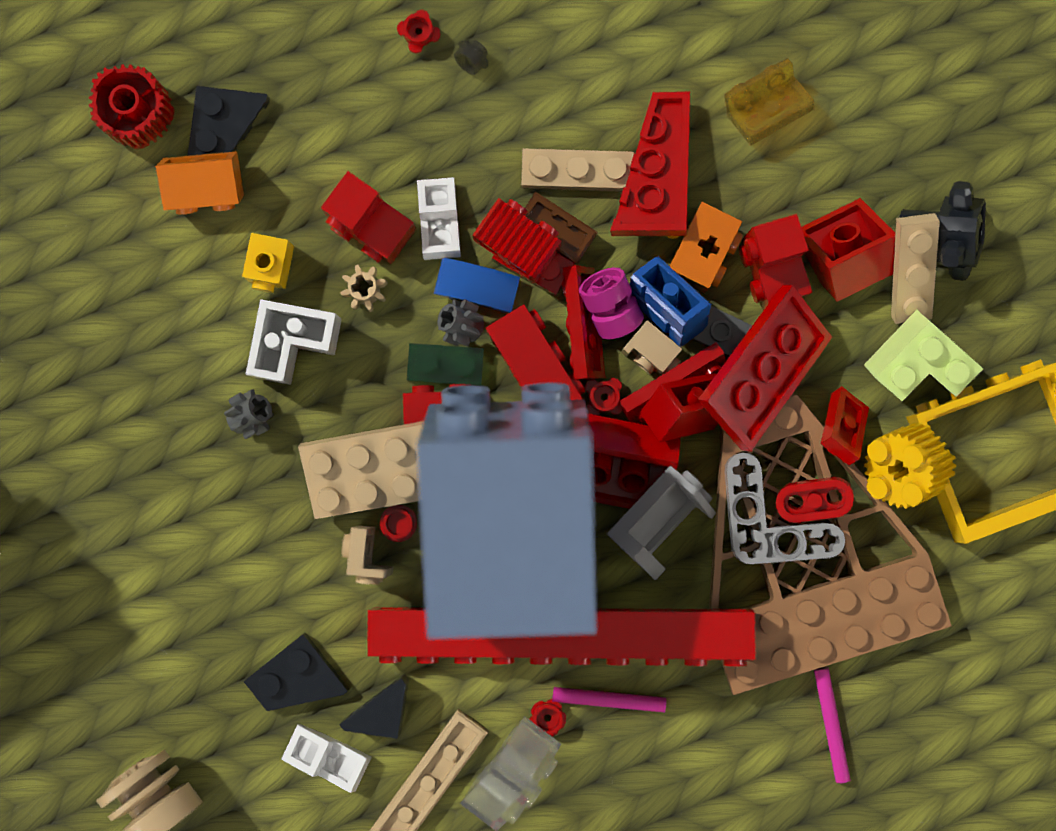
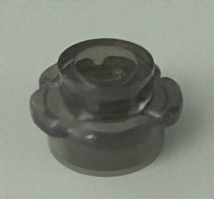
(471, 56)

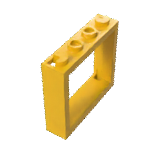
(1011, 515)

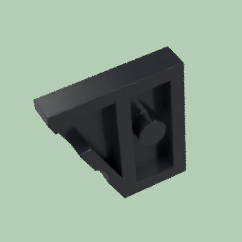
(223, 119)
(295, 677)

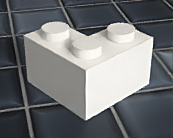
(284, 330)

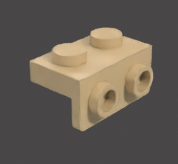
(359, 551)

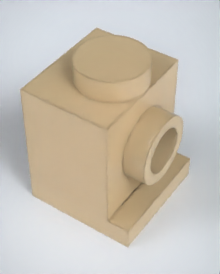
(653, 350)

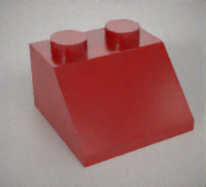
(850, 249)

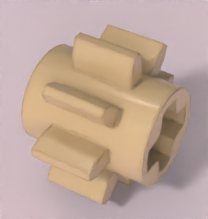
(354, 284)

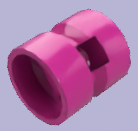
(611, 303)

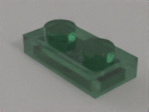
(445, 364)

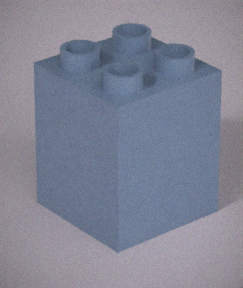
(507, 514)

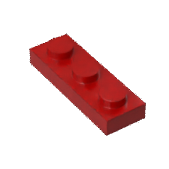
(586, 344)
(705, 362)

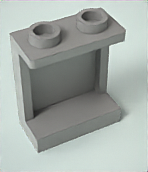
(658, 515)

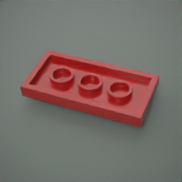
(765, 368)

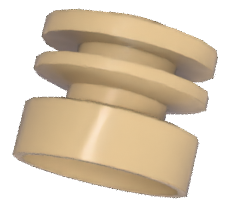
(148, 796)

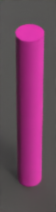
(609, 699)
(832, 725)

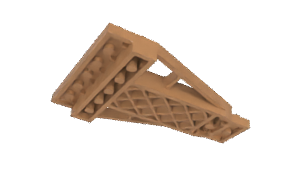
(836, 616)

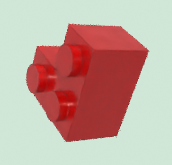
(361, 214)
(775, 258)

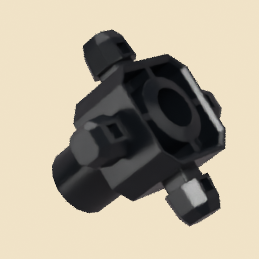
(960, 229)

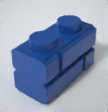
(670, 301)

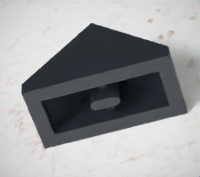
(382, 713)

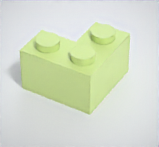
(921, 350)

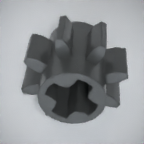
(460, 322)
(249, 414)

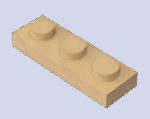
(575, 169)
(914, 266)

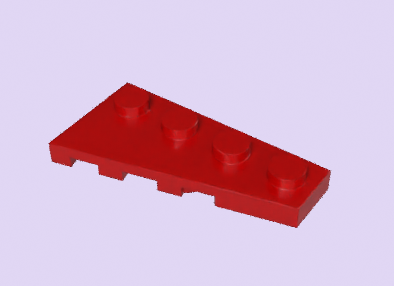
(658, 178)

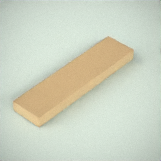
(432, 775)

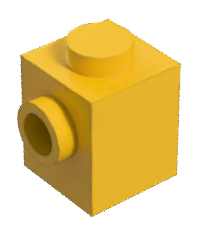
(267, 262)

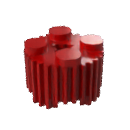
(144, 120)

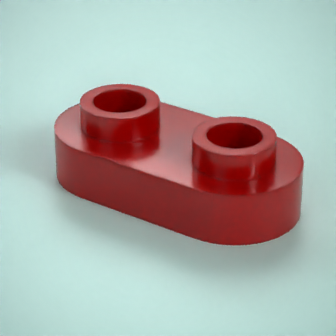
(815, 500)

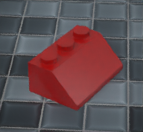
(626, 460)

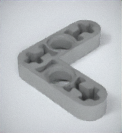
(768, 536)

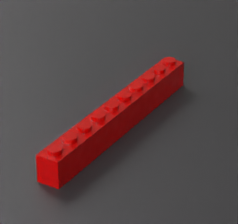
(619, 636)

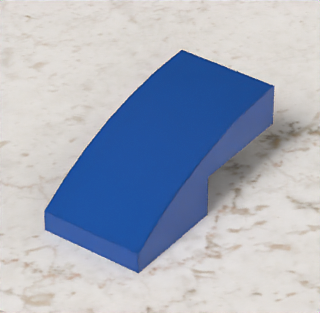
(476, 284)

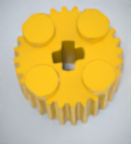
(908, 466)

